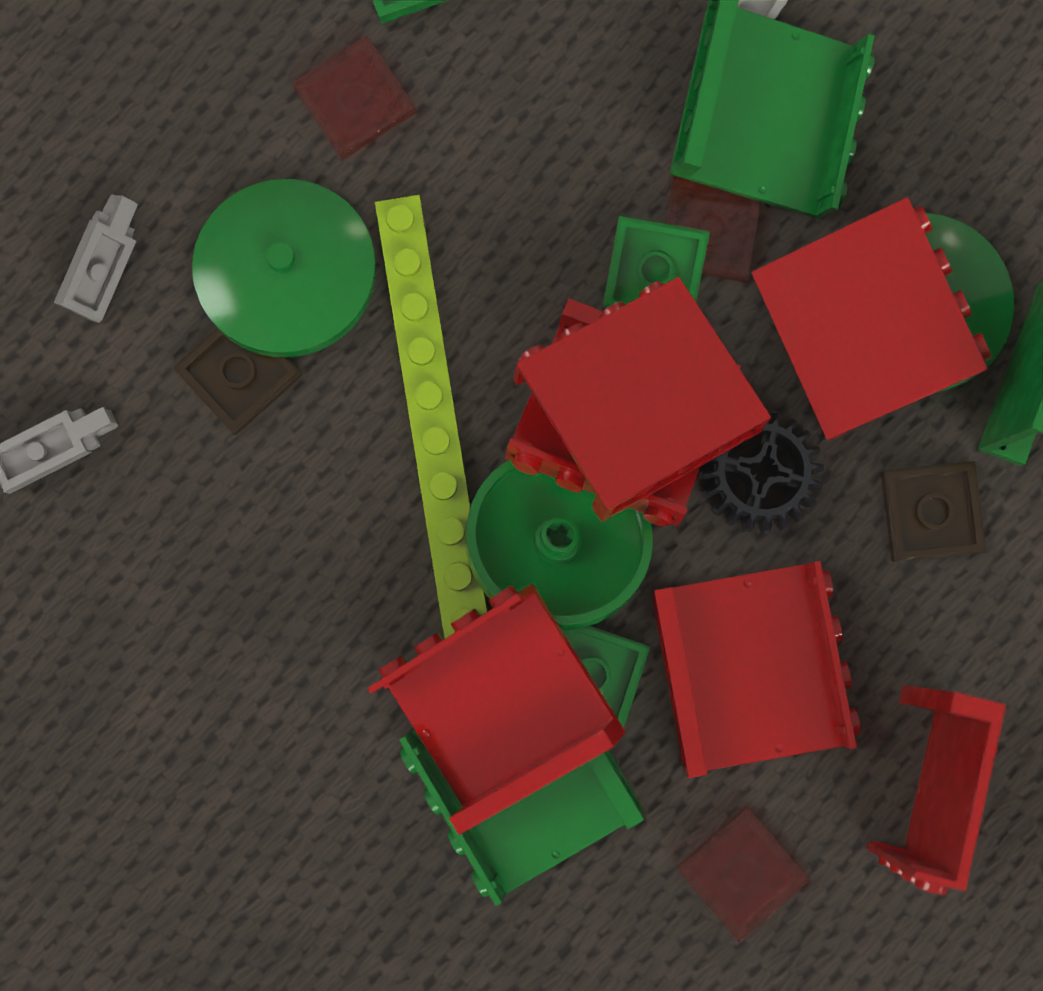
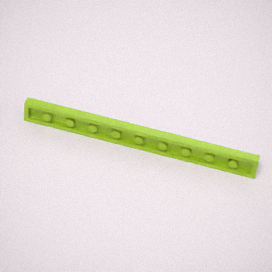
(429, 405)

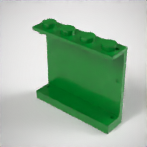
(772, 111)
(1019, 403)
(536, 829)

